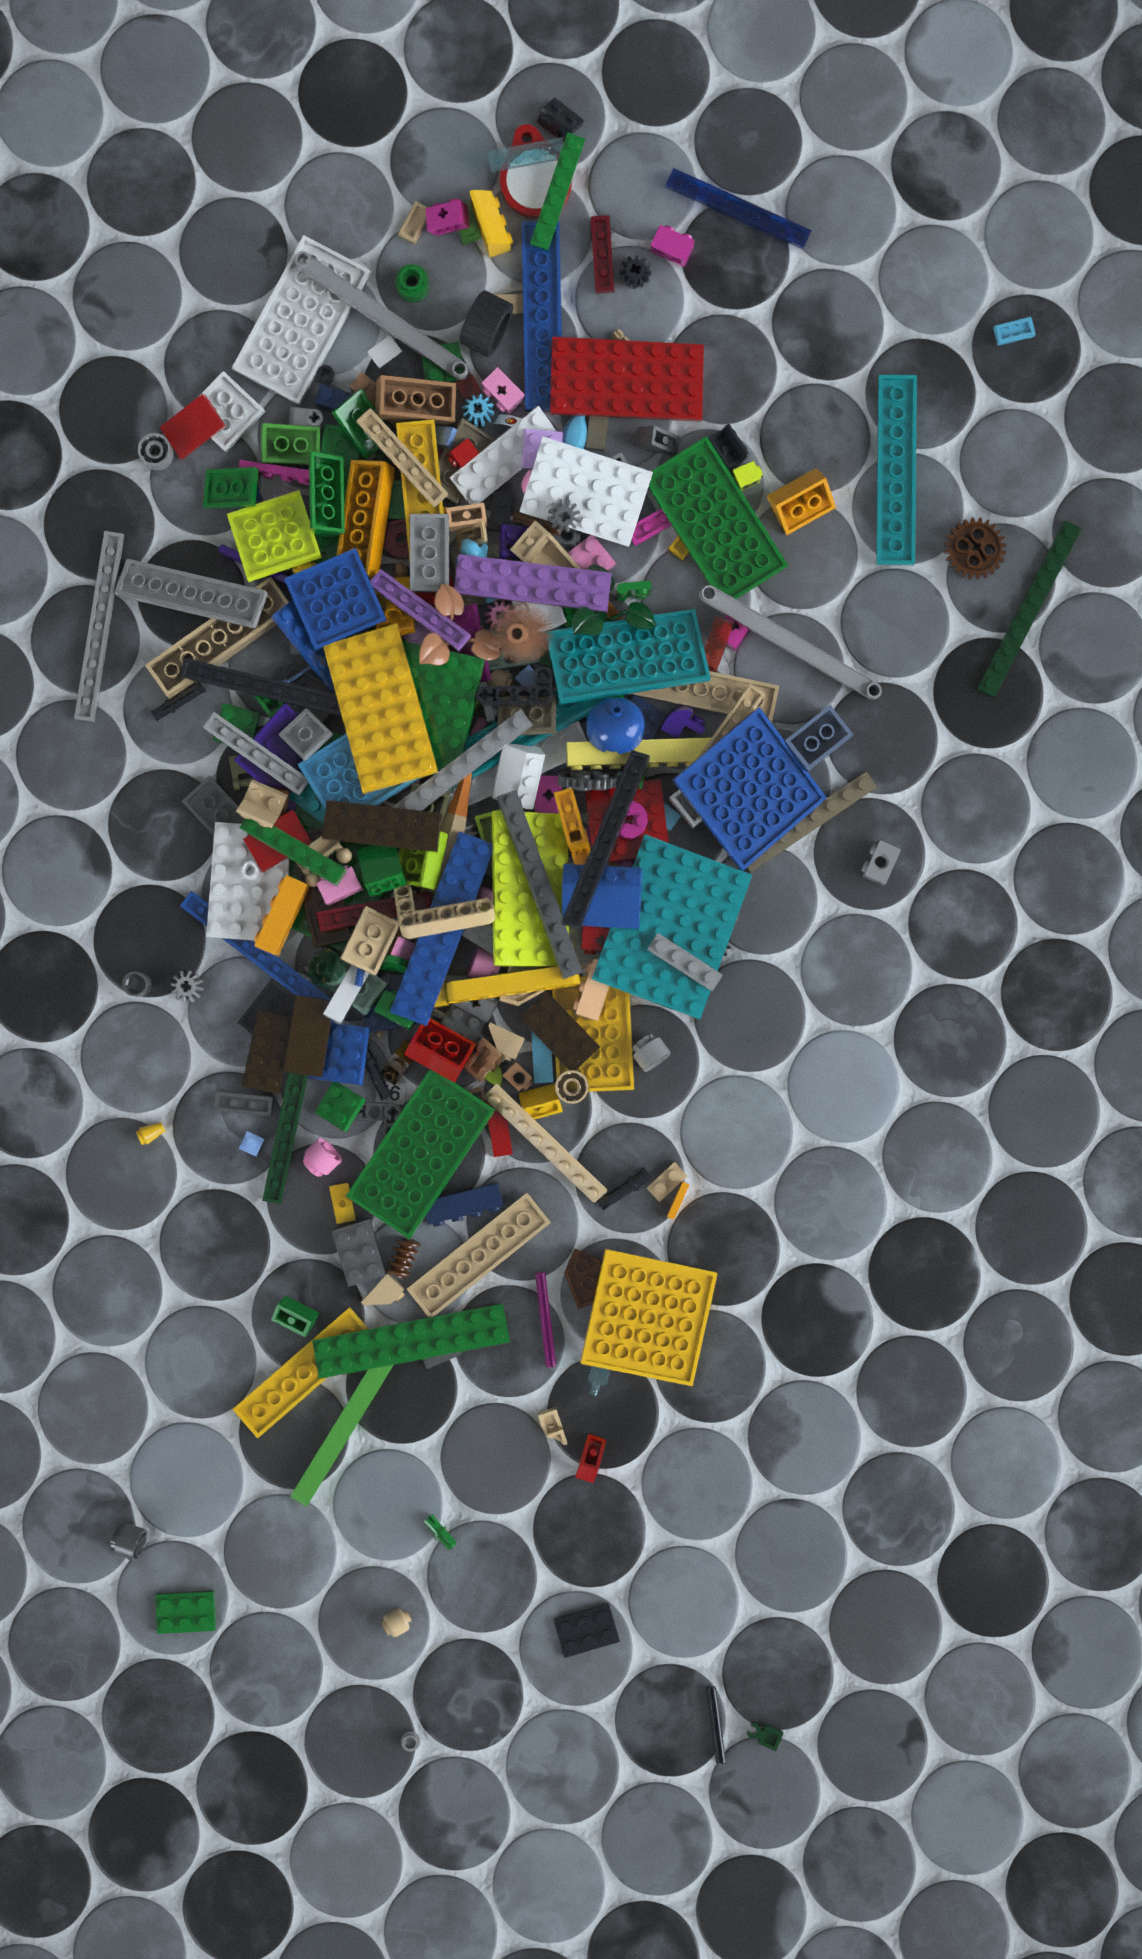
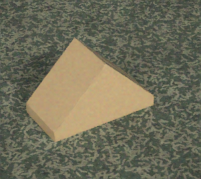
(475, 533)

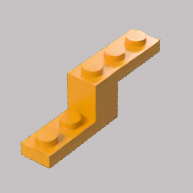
(572, 825)

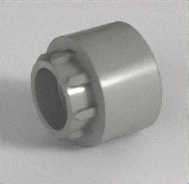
(151, 442)
(650, 1052)

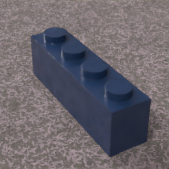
(465, 1203)

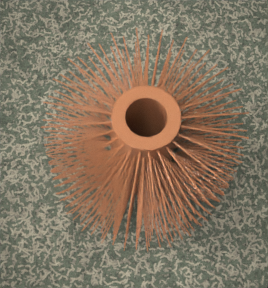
(522, 632)

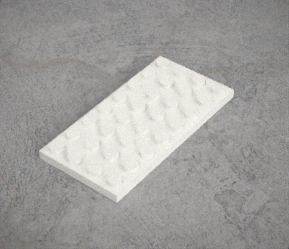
(298, 325)

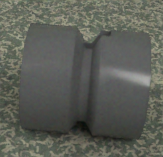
(136, 984)

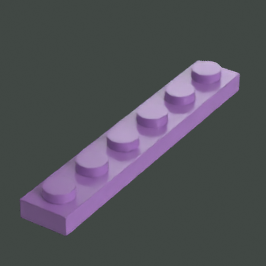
(419, 610)

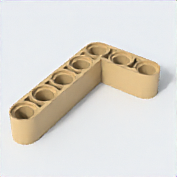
(439, 919)

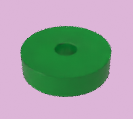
(394, 964)

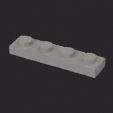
(684, 962)

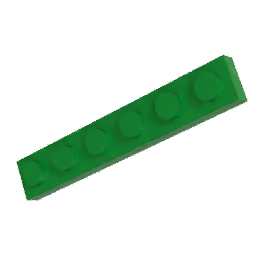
(557, 191)
(295, 851)

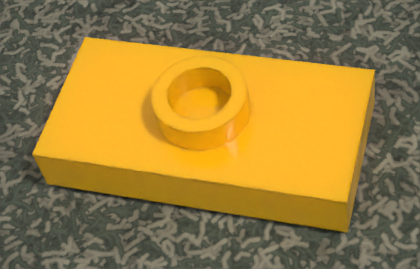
(342, 1205)

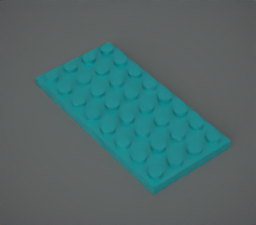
(628, 658)

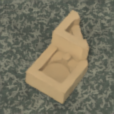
(552, 1425)

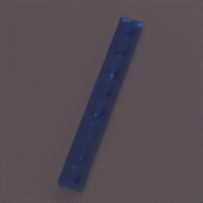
(738, 208)

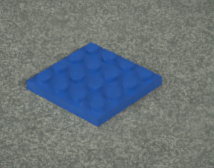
(335, 599)

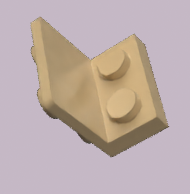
(262, 804)

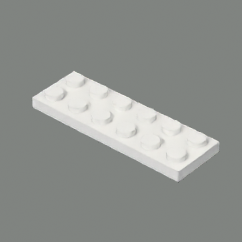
(498, 460)

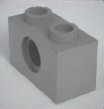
(888, 854)

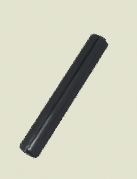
(715, 1722)

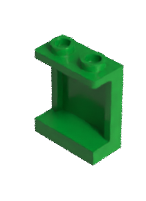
(380, 869)

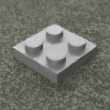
(305, 734)

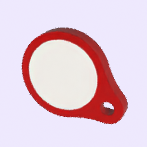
(527, 186)

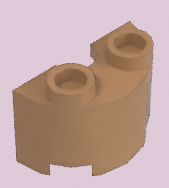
(483, 1060)

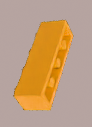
(281, 915)

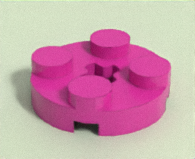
(638, 822)

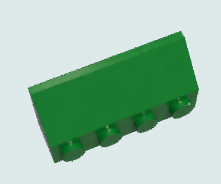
(326, 494)

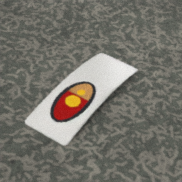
(508, 420)

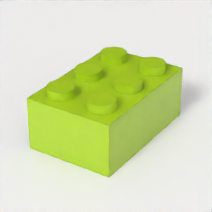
(423, 868)

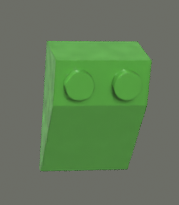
(288, 444)

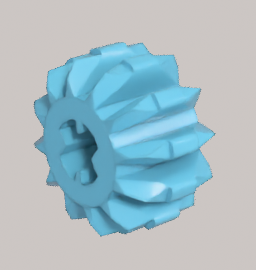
(478, 403)

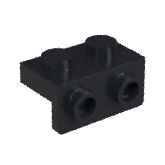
(559, 119)
(729, 447)

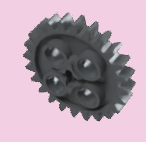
(588, 780)

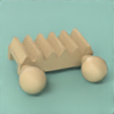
(326, 848)

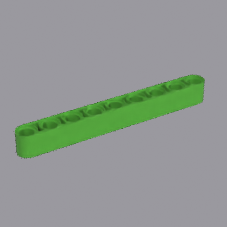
(339, 1434)

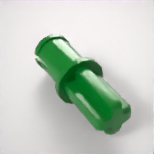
(440, 1532)

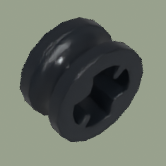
(320, 373)

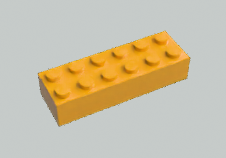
(367, 512)

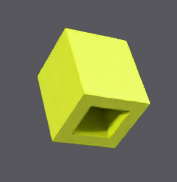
(747, 475)

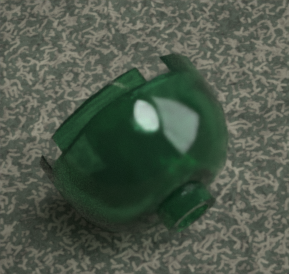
(326, 969)

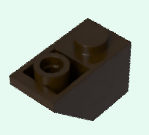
(397, 1064)

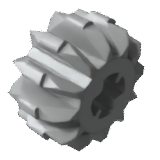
(182, 991)

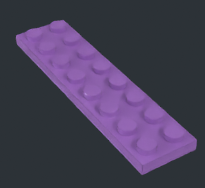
(532, 583)

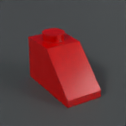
(590, 1458)

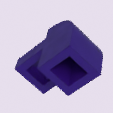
(680, 717)

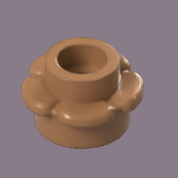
(400, 570)

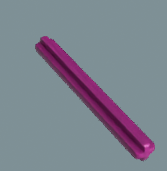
(545, 1318)

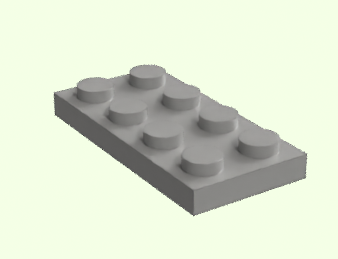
(429, 552)

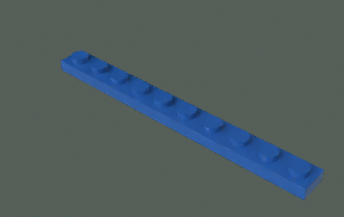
(266, 961)

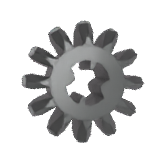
(567, 521)

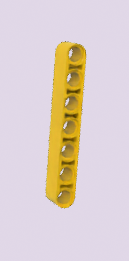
(508, 984)

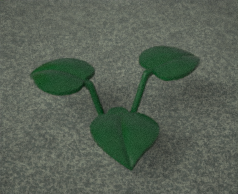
(591, 622)

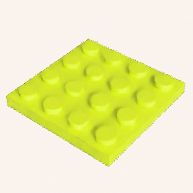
(274, 536)

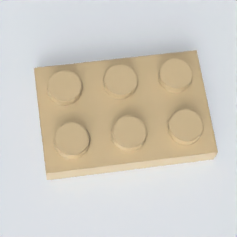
(370, 941)

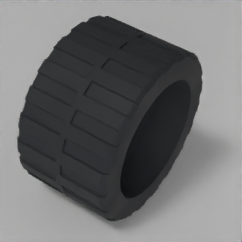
(486, 323)

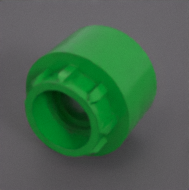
(412, 273)

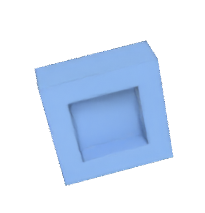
(252, 1143)

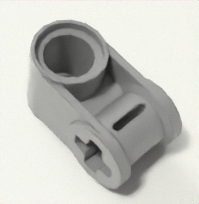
(305, 417)

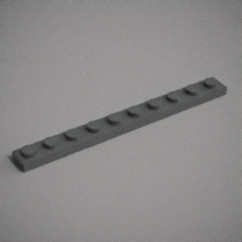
(539, 884)

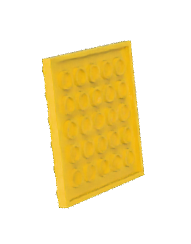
(648, 1317)

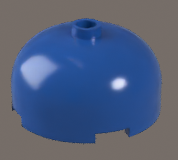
(615, 725)

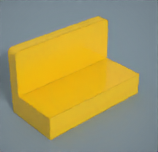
(541, 1101)

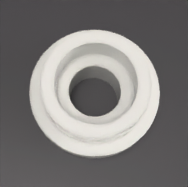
(243, 870)

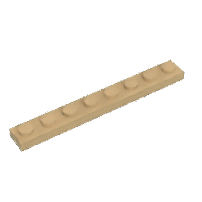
(545, 1143)

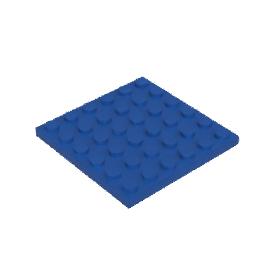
(749, 788)

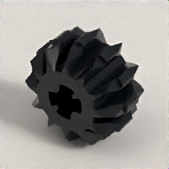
(637, 265)

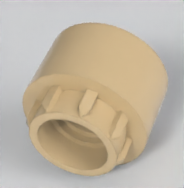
(576, 1096)

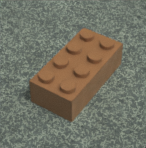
(415, 400)

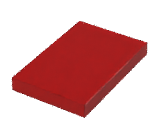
(192, 426)
(268, 857)

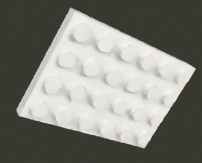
(601, 487)
(235, 902)

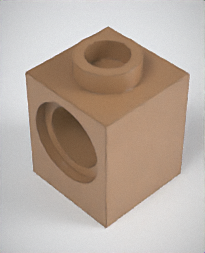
(509, 1075)

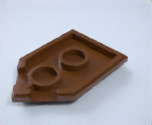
(582, 1277)

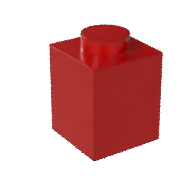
(462, 454)

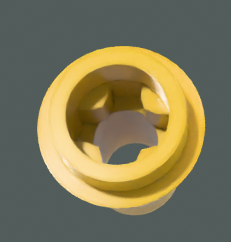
(150, 1132)

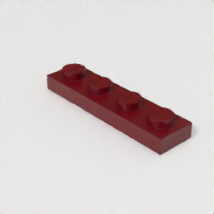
(602, 254)

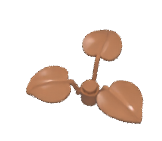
(435, 650)

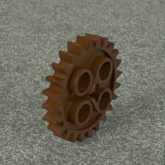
(989, 538)

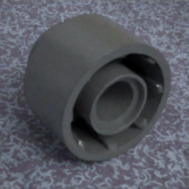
(129, 1541)

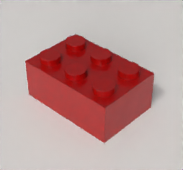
(440, 1049)

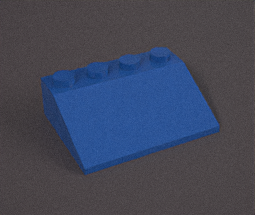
(616, 899)

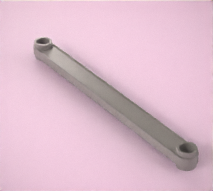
(381, 315)
(790, 642)

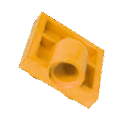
(395, 615)

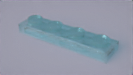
(525, 155)

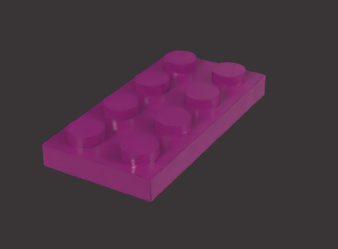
(470, 622)

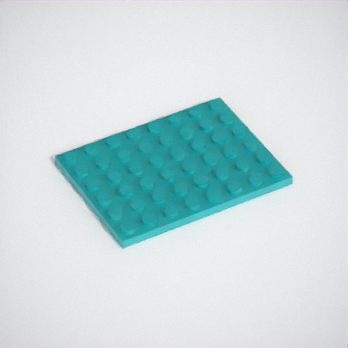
(688, 903)

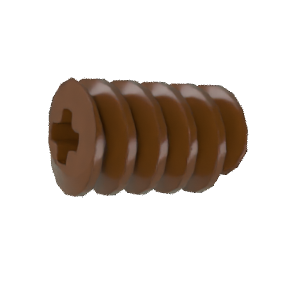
(402, 1258)

